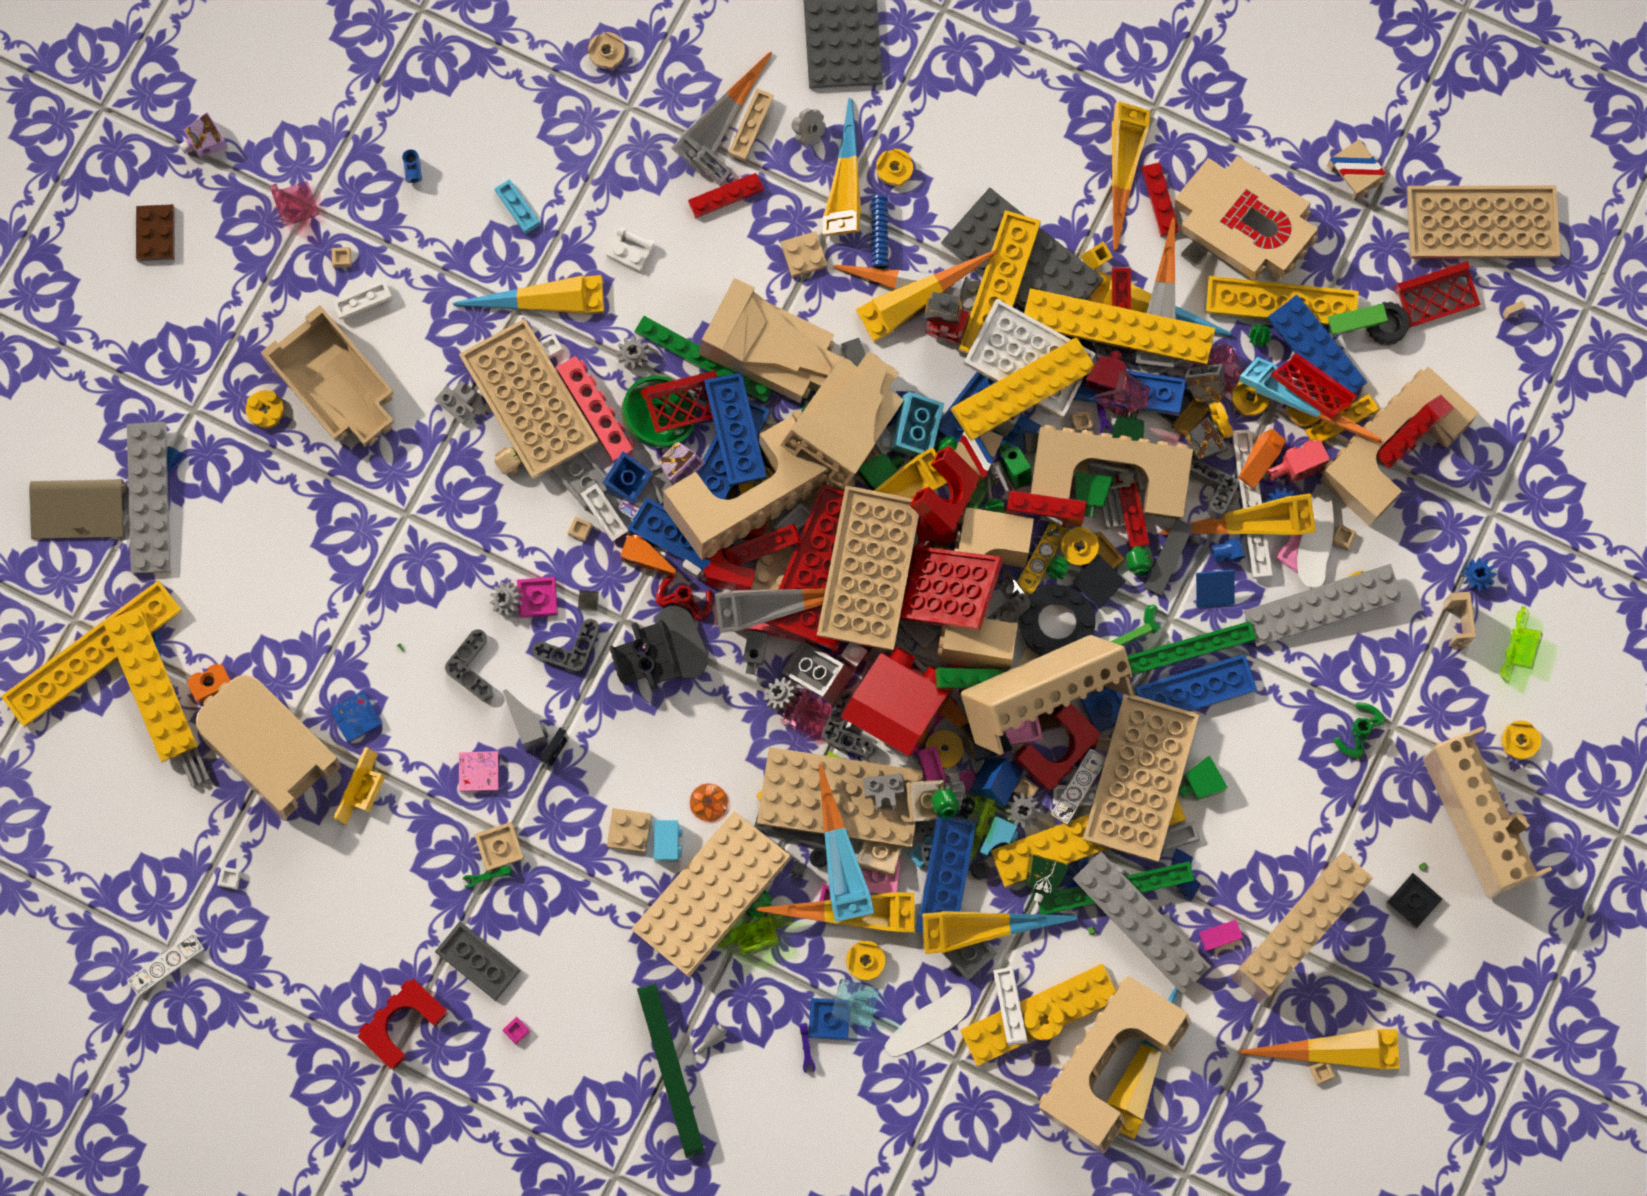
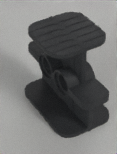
(658, 651)

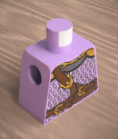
(203, 137)
(680, 462)

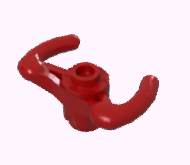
(683, 598)

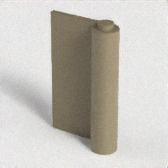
(77, 508)

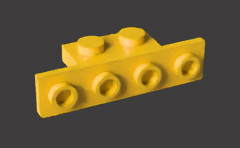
(361, 789)

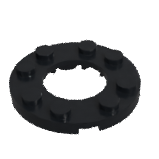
(1047, 596)

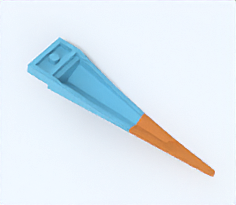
(1259, 377)
(846, 882)

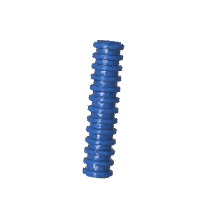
(880, 231)

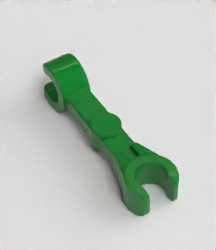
(503, 871)

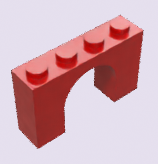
(1404, 441)
(961, 481)
(1066, 510)
(729, 576)
(1081, 737)
(376, 1032)

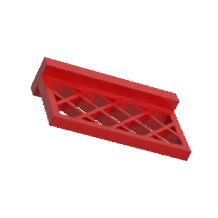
(1433, 278)
(1323, 386)
(674, 387)

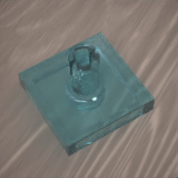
(855, 1003)

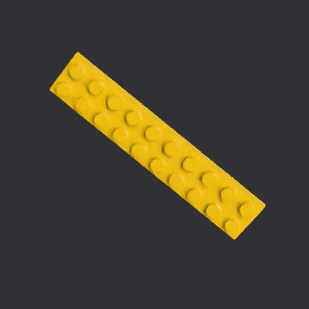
(1121, 327)
(83, 659)
(1058, 843)

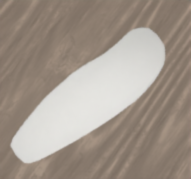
(1316, 546)
(930, 1022)

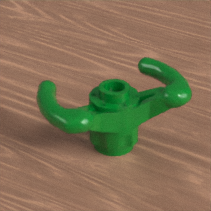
(1360, 730)

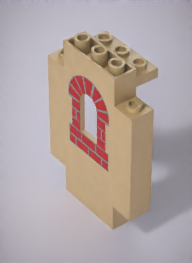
(1220, 199)

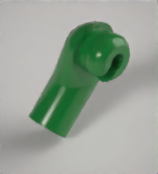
(1149, 617)

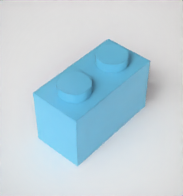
(666, 840)

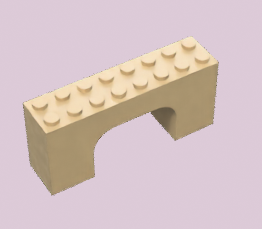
(1163, 466)
(1354, 471)
(716, 522)
(995, 536)
(1301, 927)
(1129, 1014)

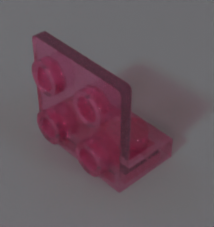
(294, 203)
(1233, 366)
(1128, 397)
(808, 713)

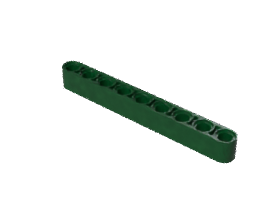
(671, 1070)

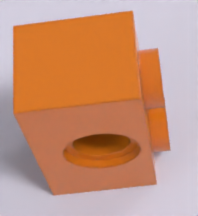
(197, 682)

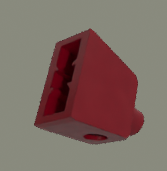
(1106, 373)

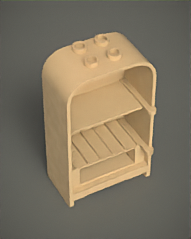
(264, 743)

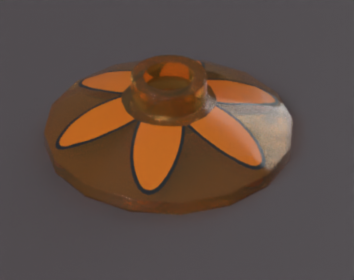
(711, 811)

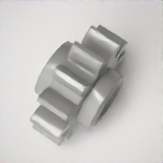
(634, 359)
(506, 599)
(780, 694)
(956, 786)
(1025, 803)

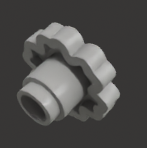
(809, 127)

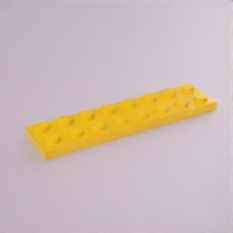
(1003, 271)
(1262, 298)
(1023, 389)
(150, 684)
(1074, 997)

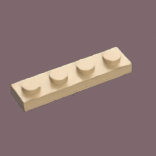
(751, 124)

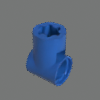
(412, 170)
(1231, 550)

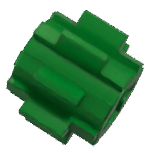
(1260, 335)
(994, 506)
(1057, 567)

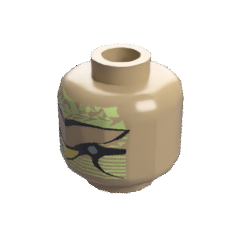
(508, 460)

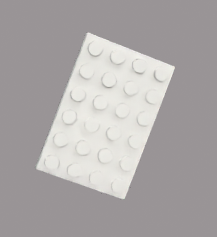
(1013, 341)

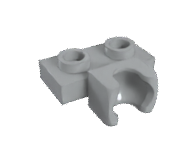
(457, 402)
(883, 789)

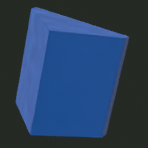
(627, 478)
(996, 780)

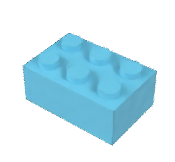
(916, 424)

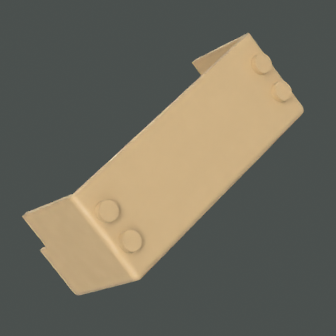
(1044, 685)
(1479, 813)

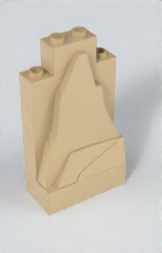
(768, 344)
(332, 379)
(846, 416)

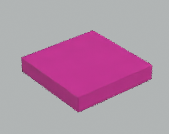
(538, 597)

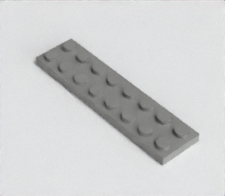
(148, 498)
(1324, 605)
(1141, 922)

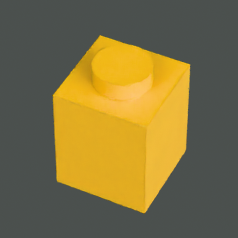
(1097, 255)

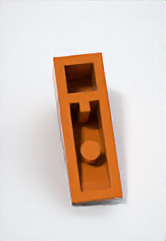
(1261, 457)
(642, 554)

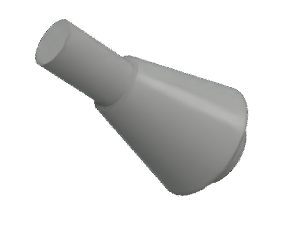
(715, 1035)

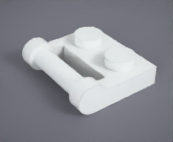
(627, 254)

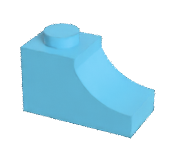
(999, 833)

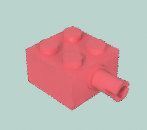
(1301, 462)

